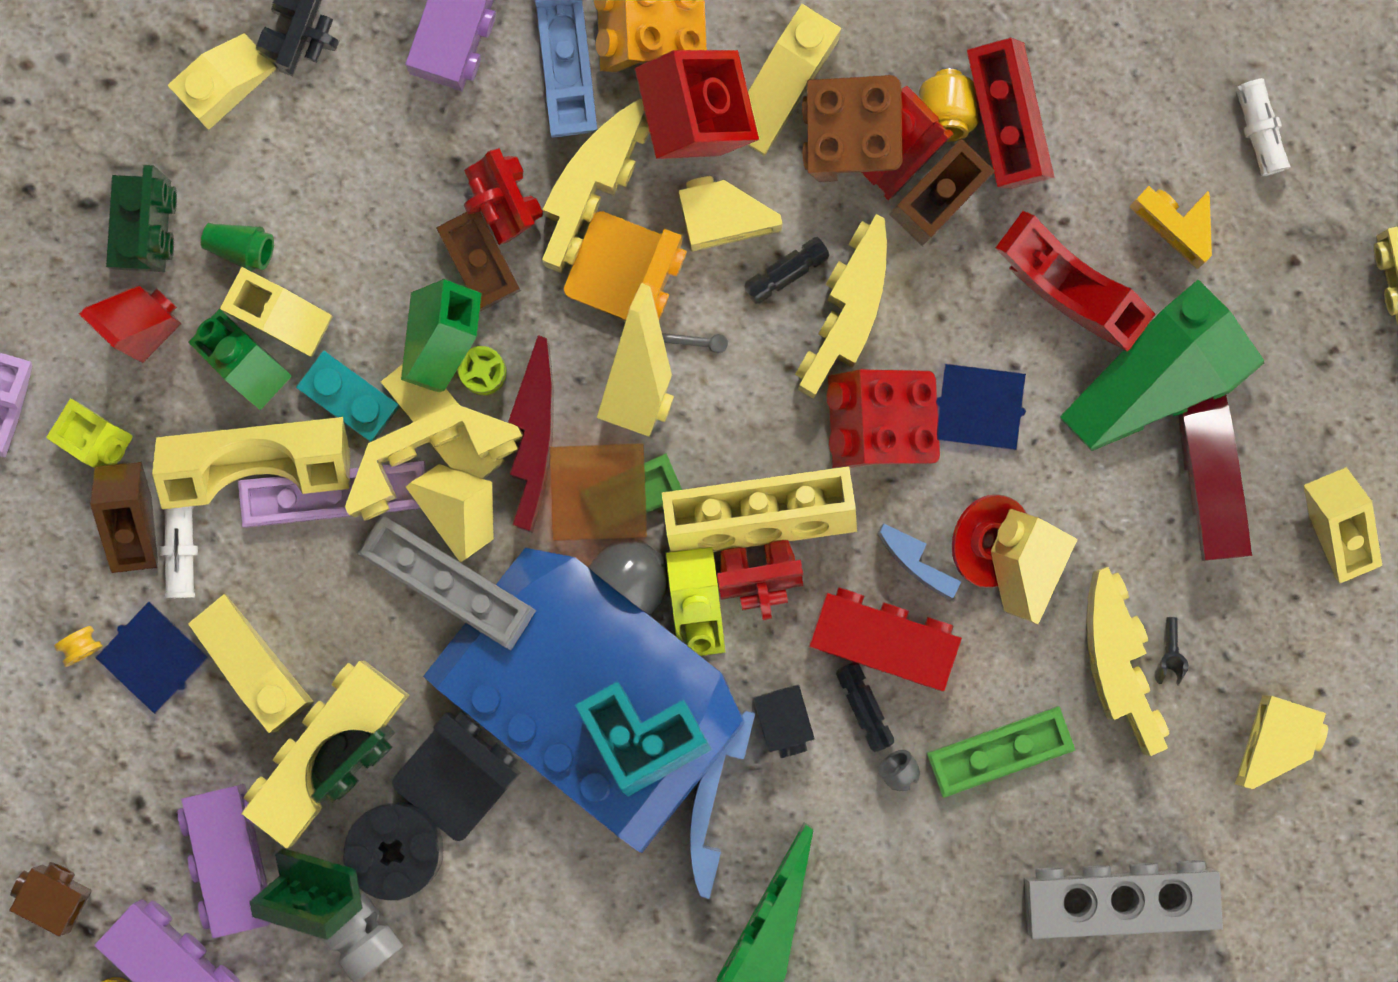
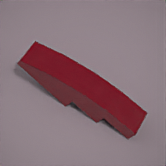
(534, 416)
(1215, 480)

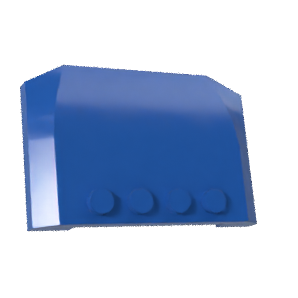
(570, 650)

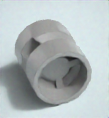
(363, 942)

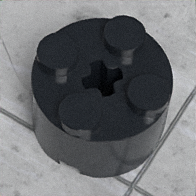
(367, 854)

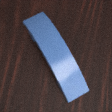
(566, 67)
(703, 857)

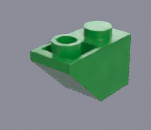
(439, 333)
(239, 359)

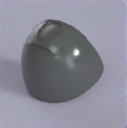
(634, 572)

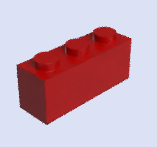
(1010, 113)
(885, 639)

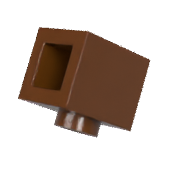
(49, 898)

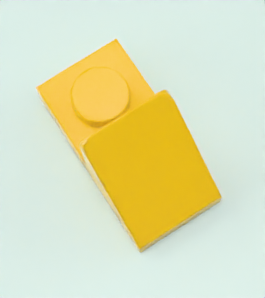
(1186, 233)

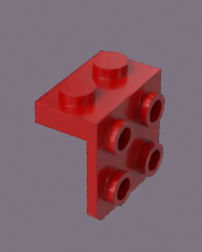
(883, 417)

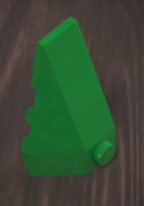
(1177, 361)
(767, 938)

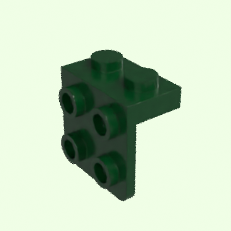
(343, 757)

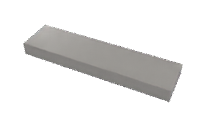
(446, 582)

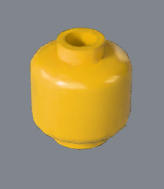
(953, 101)

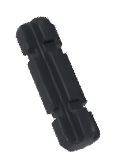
(786, 270)
(865, 707)

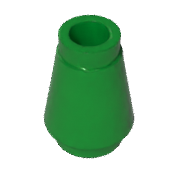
(239, 244)

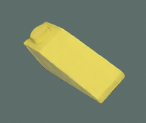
(785, 73)
(640, 371)
(250, 665)

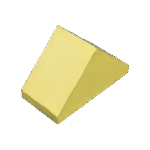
(457, 507)

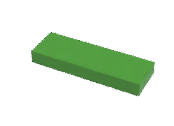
(1000, 751)

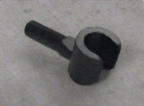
(1172, 658)

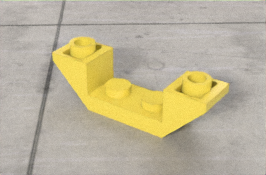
(372, 487)

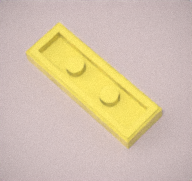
(421, 402)

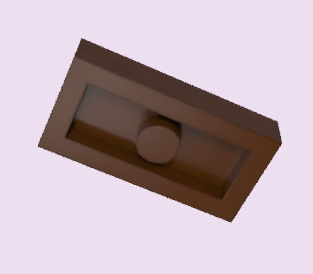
(478, 258)

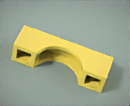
(198, 465)
(283, 802)

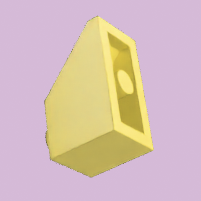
(221, 79)
(723, 214)
(1344, 524)
(1029, 563)
(1280, 740)

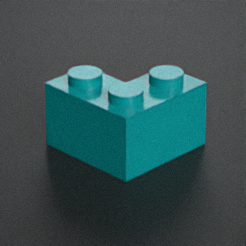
(638, 750)

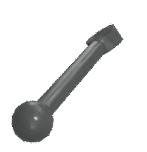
(717, 343)

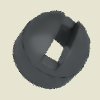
(899, 770)

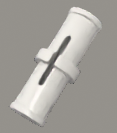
(1262, 127)
(179, 552)

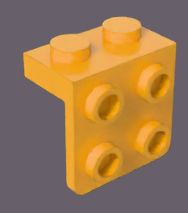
(647, 29)
(618, 259)

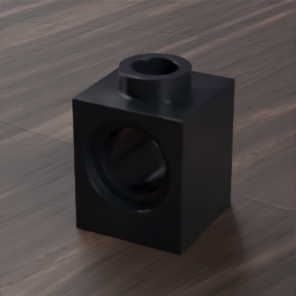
(784, 721)

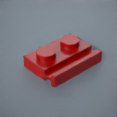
(920, 141)

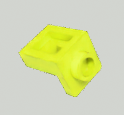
(89, 436)

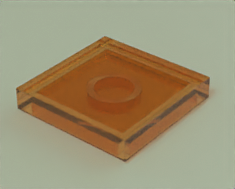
(598, 492)

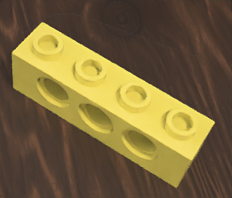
(761, 511)

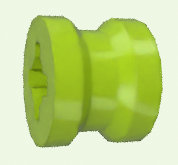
(478, 364)

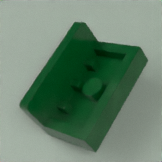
(309, 895)

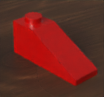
(133, 321)

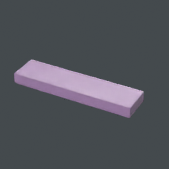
(281, 501)

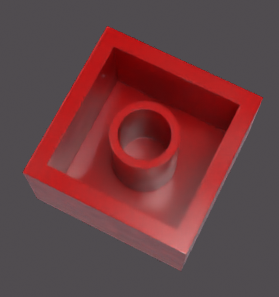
(696, 103)

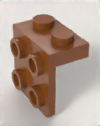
(852, 125)

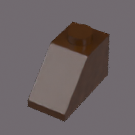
(941, 192)
(124, 516)

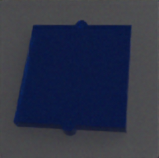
(980, 406)
(152, 657)

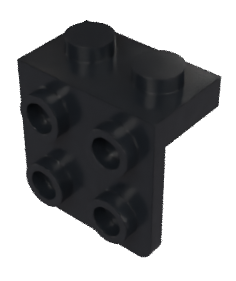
(456, 775)

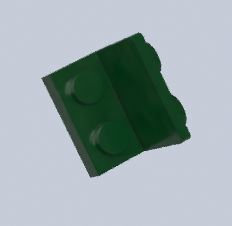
(140, 221)

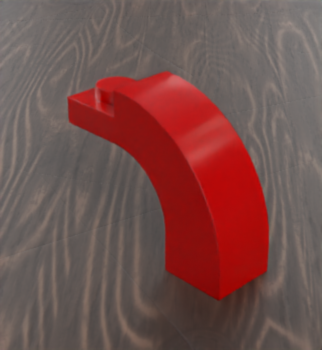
(1071, 285)

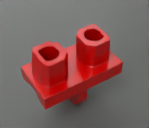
(498, 197)
(779, 573)

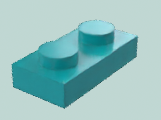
(348, 396)

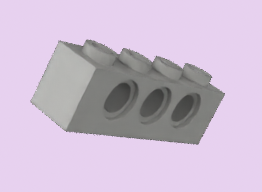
(1196, 910)

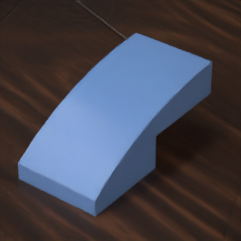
(907, 553)

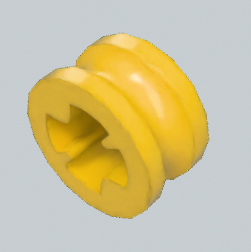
(78, 646)

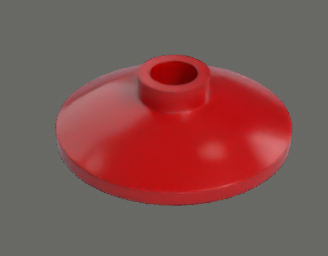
(969, 553)

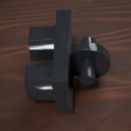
(287, 48)

